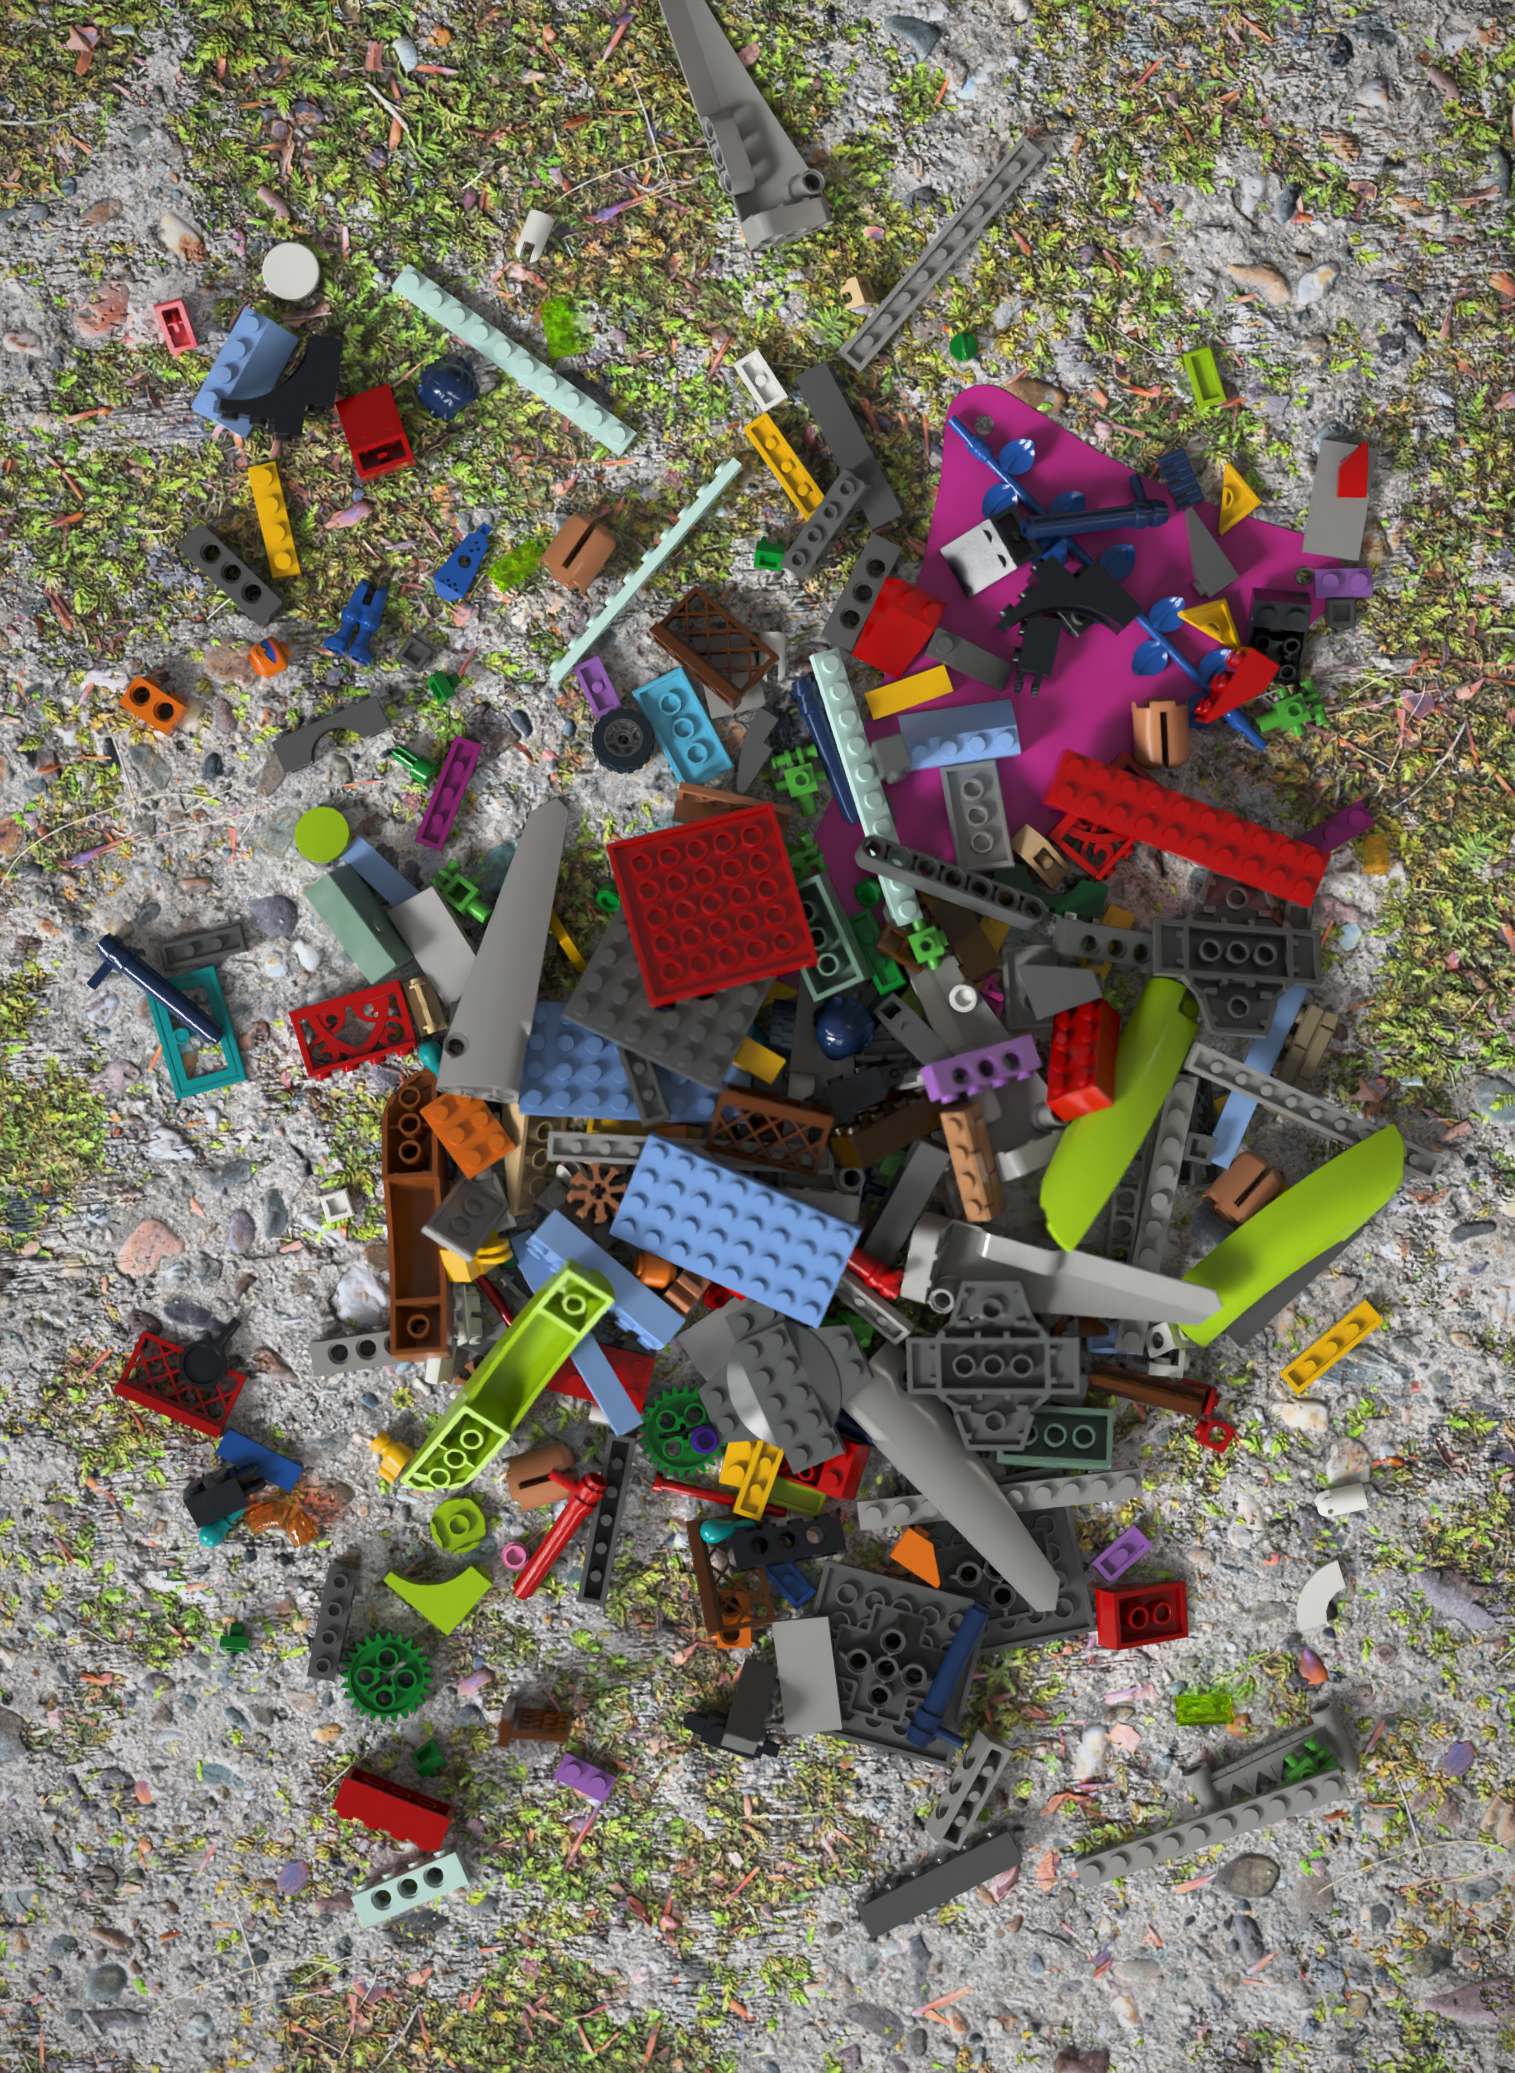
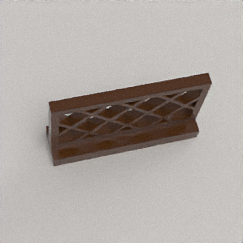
(697, 665)
(779, 1107)
(1147, 1388)
(707, 1585)
(532, 1724)

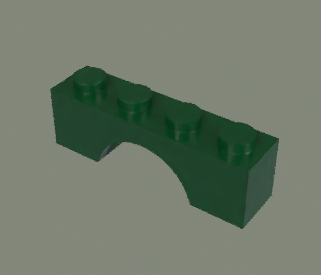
(1083, 898)

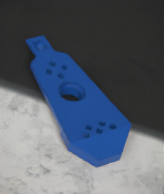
(458, 574)

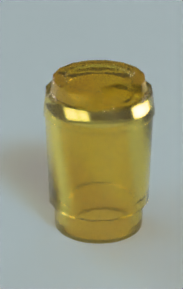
(1376, 855)

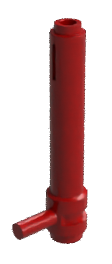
(875, 1274)
(580, 1504)

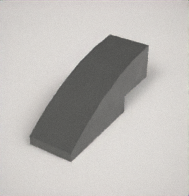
(754, 751)

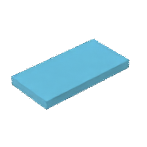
(683, 728)

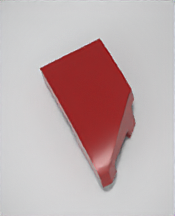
(1353, 473)

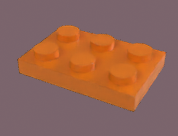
(468, 1132)

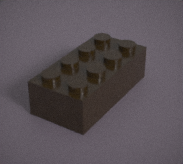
(885, 1129)

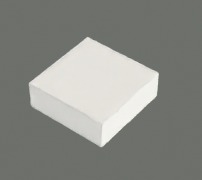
(337, 1205)

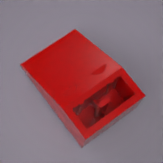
(375, 433)
(1242, 679)
(836, 1476)

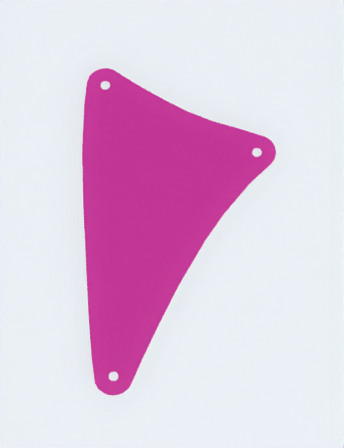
(1092, 677)

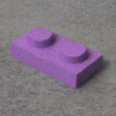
(1343, 583)
(597, 687)
(1121, 1553)
(585, 1776)

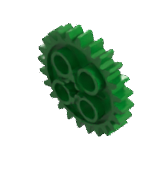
(677, 1405)
(370, 1658)

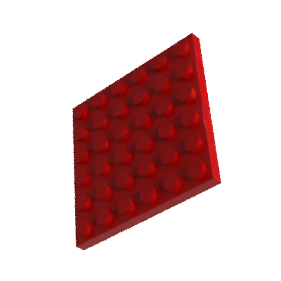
(711, 904)

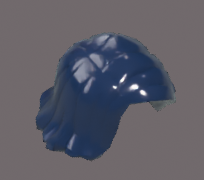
(447, 386)
(842, 1027)

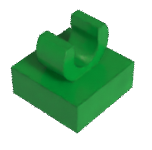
(769, 555)
(443, 686)
(236, 1641)
(428, 1758)

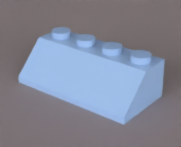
(246, 367)
(960, 735)

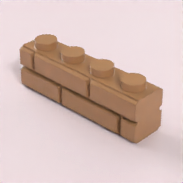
(973, 1161)

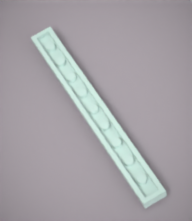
(514, 360)
(652, 560)
(862, 774)

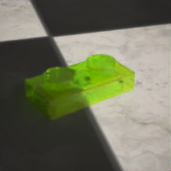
(1203, 1709)

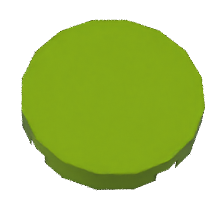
(322, 835)
(458, 1524)

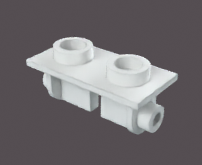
(465, 1327)

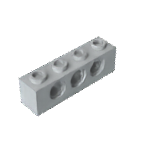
(326, 1363)
(968, 1789)

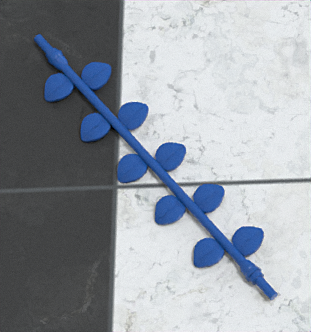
(1117, 560)

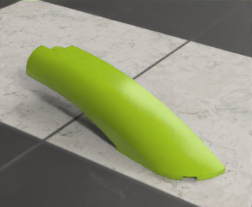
(1103, 1142)
(1298, 1228)
(510, 1378)

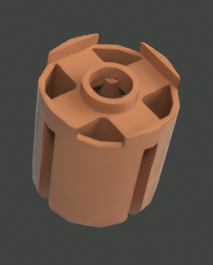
(589, 559)
(1148, 733)
(1228, 1191)
(535, 1464)

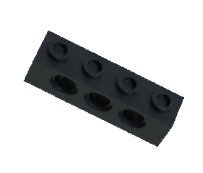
(744, 1558)

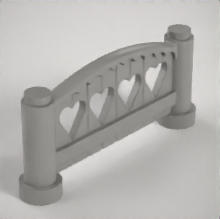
(1215, 1788)

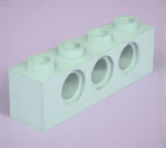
(373, 1910)

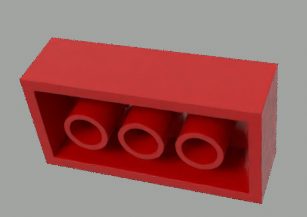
(1083, 1059)
(629, 1365)
(393, 1809)

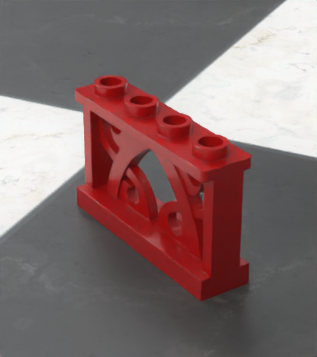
(1074, 828)
(317, 1018)

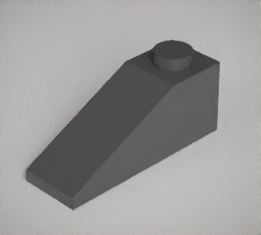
(1207, 561)
(968, 659)

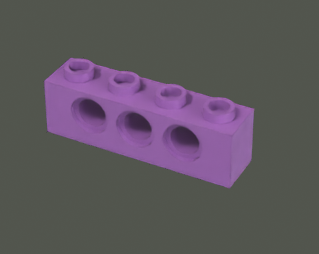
(1019, 1051)

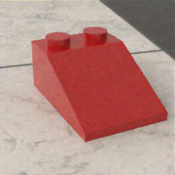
(898, 626)
(1141, 1614)

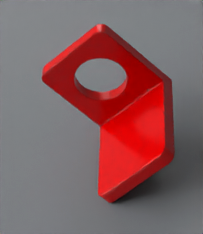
(1202, 1433)

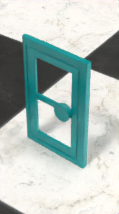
(170, 1039)

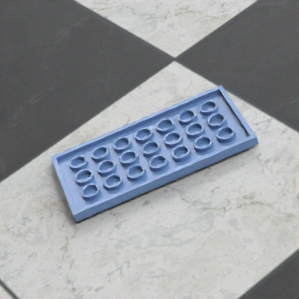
(582, 1076)
(735, 1230)

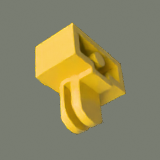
(489, 1255)

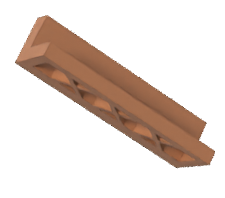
(701, 802)

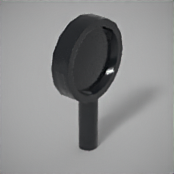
(204, 1362)

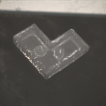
(604, 804)

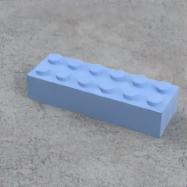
(634, 1306)

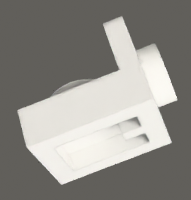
(1163, 1367)

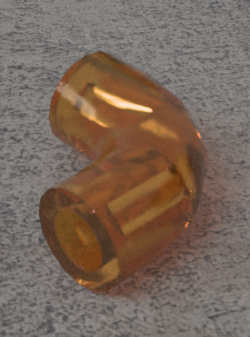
(283, 1516)

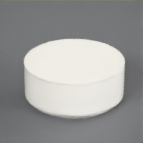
(963, 998)

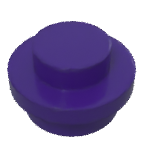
(704, 1439)

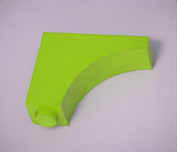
(444, 1600)

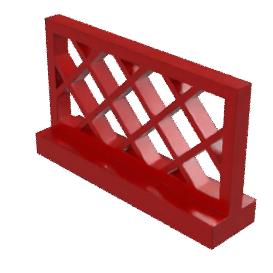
(169, 1407)

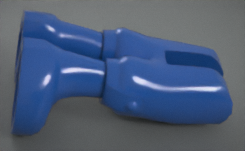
(369, 619)

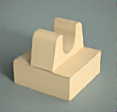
(861, 292)

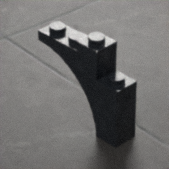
(310, 386)
(1085, 593)

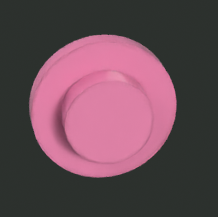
(515, 1555)

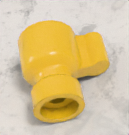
(395, 1455)

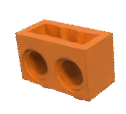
(151, 710)
(743, 1639)

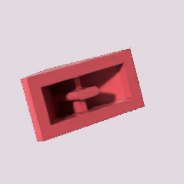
(176, 325)

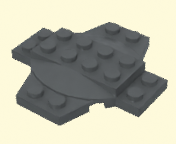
(1236, 956)
(993, 1364)
(785, 1384)

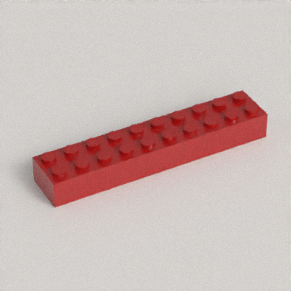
(1186, 828)

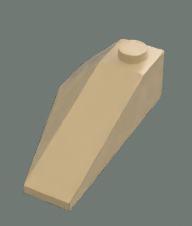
(528, 1162)

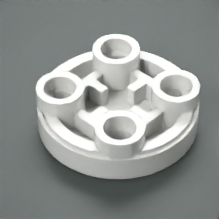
(291, 271)

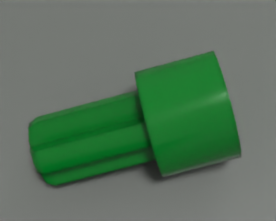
(420, 768)

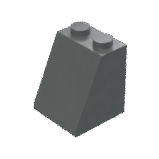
(1059, 988)

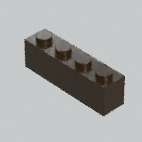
(964, 937)

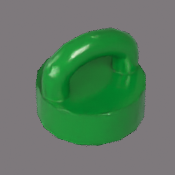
(963, 347)
(869, 891)
(609, 897)

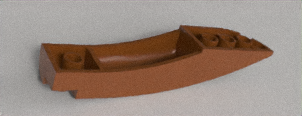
(414, 1187)

